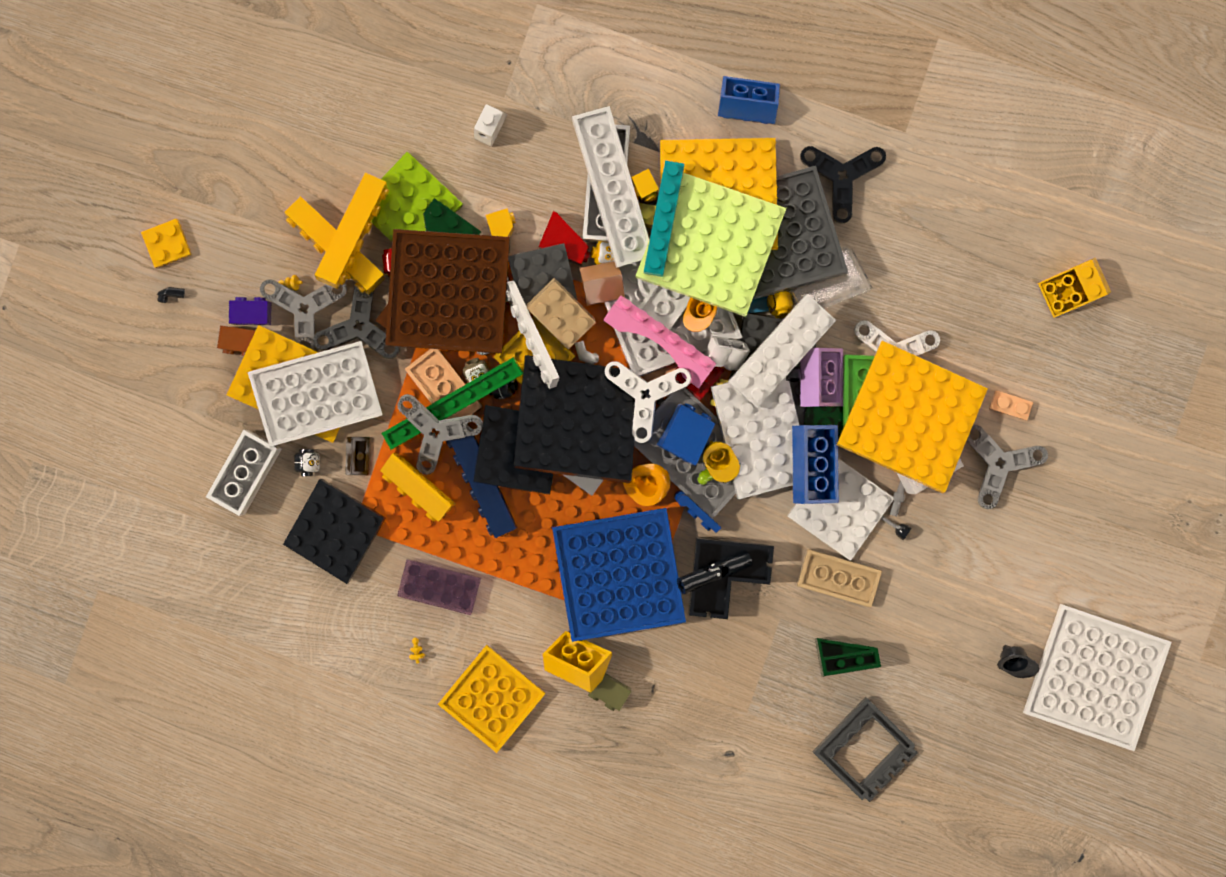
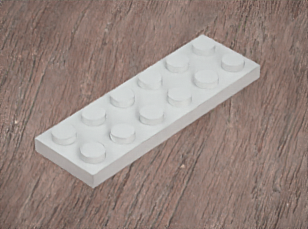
(782, 350)

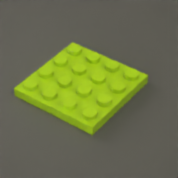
(409, 195)

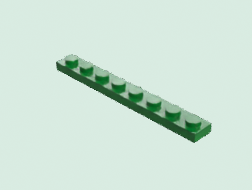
(457, 400)

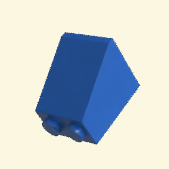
(686, 434)

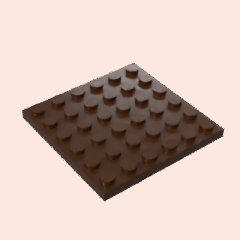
(447, 291)

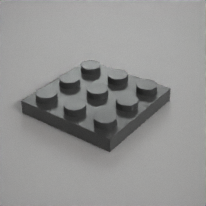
(538, 267)

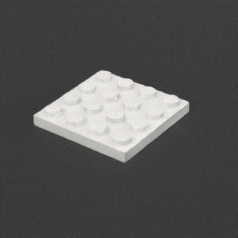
(850, 521)

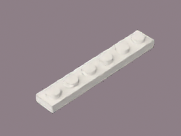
(533, 340)

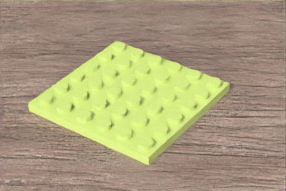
(717, 245)

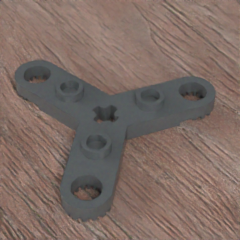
(345, 331)

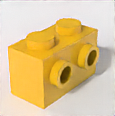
(645, 187)

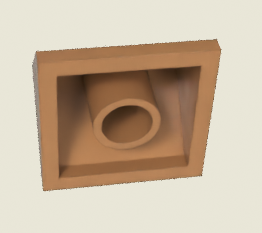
(602, 283)

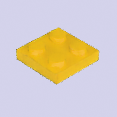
(166, 243)

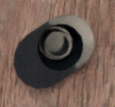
(1017, 663)

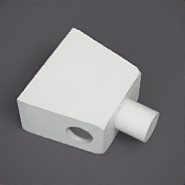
(489, 125)

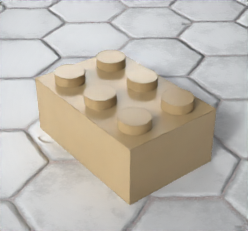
(561, 313)

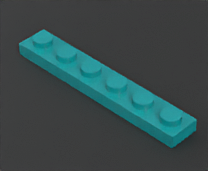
(664, 218)

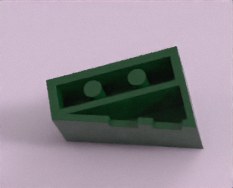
(842, 657)

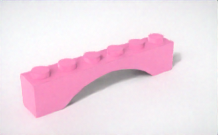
(629, 318)

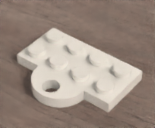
(662, 303)

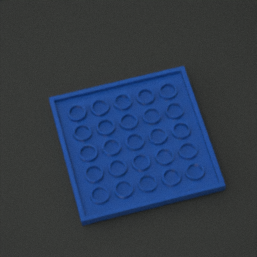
(618, 574)

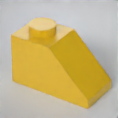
(501, 223)

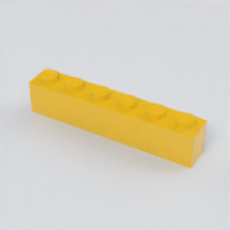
(351, 231)
(321, 232)

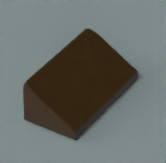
(357, 456)

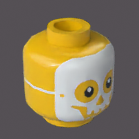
(602, 253)

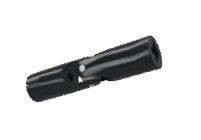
(712, 573)

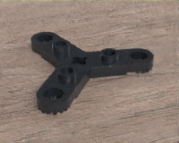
(842, 189)

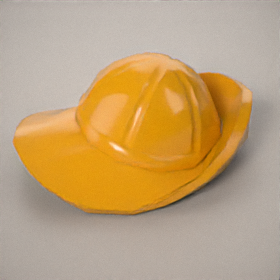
(648, 484)

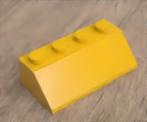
(416, 486)

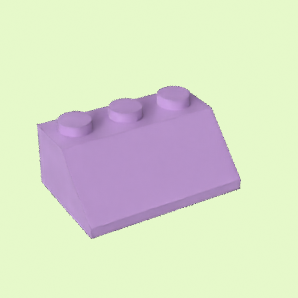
(822, 377)

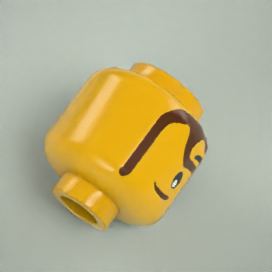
(780, 304)

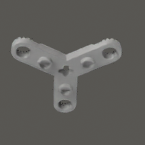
(291, 301)
(426, 421)
(994, 476)

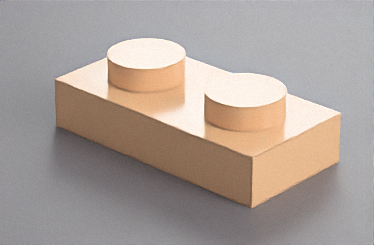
(1011, 405)

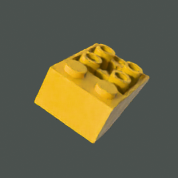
(1074, 287)

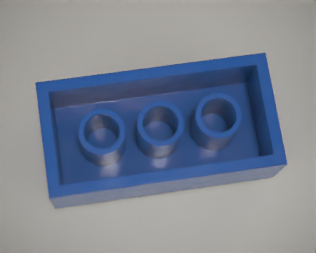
(815, 464)

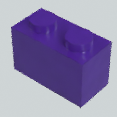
(250, 312)

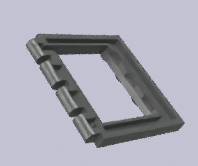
(846, 730)

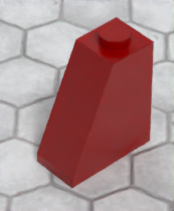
(560, 232)

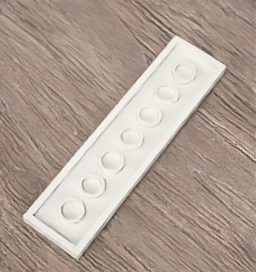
(612, 185)

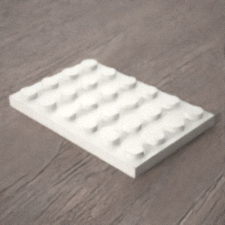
(315, 393)
(758, 437)

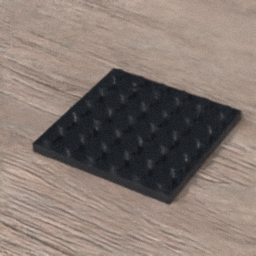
(577, 425)

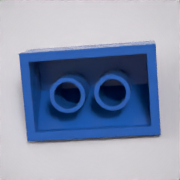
(749, 100)

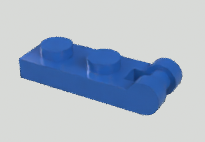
(695, 511)

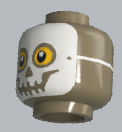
(474, 368)

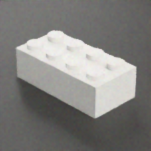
(243, 473)

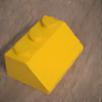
(577, 661)

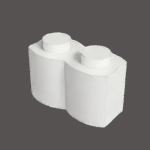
(727, 352)

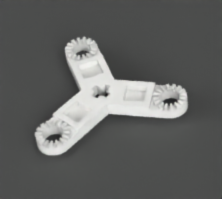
(914, 345)
(645, 408)

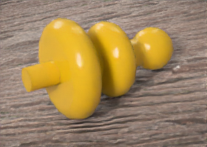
(293, 282)
(416, 649)

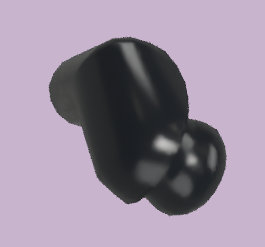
(170, 292)

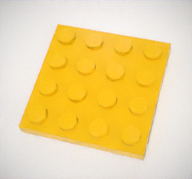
(491, 698)

